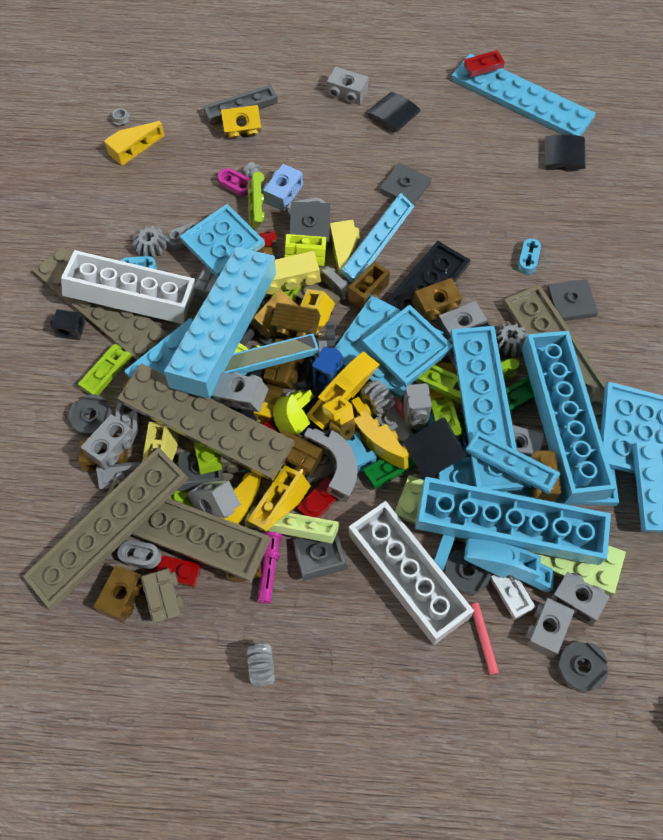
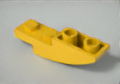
(345, 384)
(379, 438)
(247, 495)

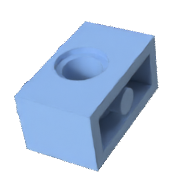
(283, 187)

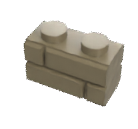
(162, 595)

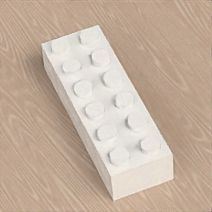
(127, 287)
(410, 573)

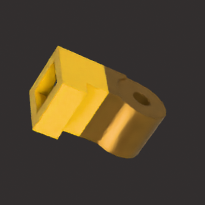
(267, 408)
(341, 417)

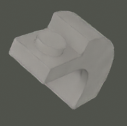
(342, 458)

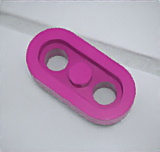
(238, 182)

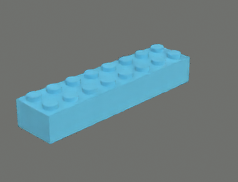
(221, 323)
(567, 417)
(514, 520)

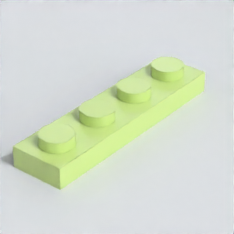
(302, 527)

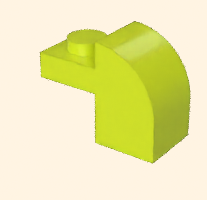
(289, 412)

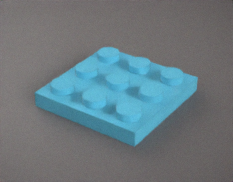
(217, 237)
(407, 345)

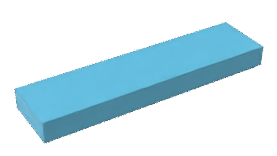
(513, 462)

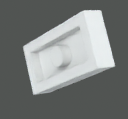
(513, 595)

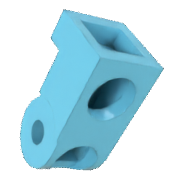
(363, 458)

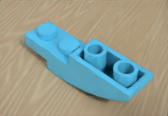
(509, 560)

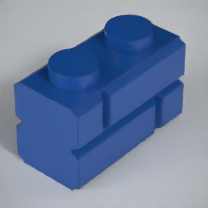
(326, 367)

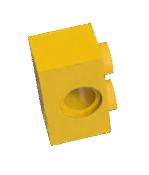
(249, 113)

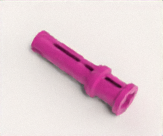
(268, 567)

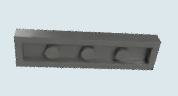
(261, 97)

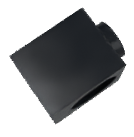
(67, 324)

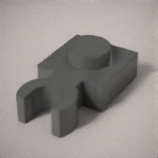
(332, 339)

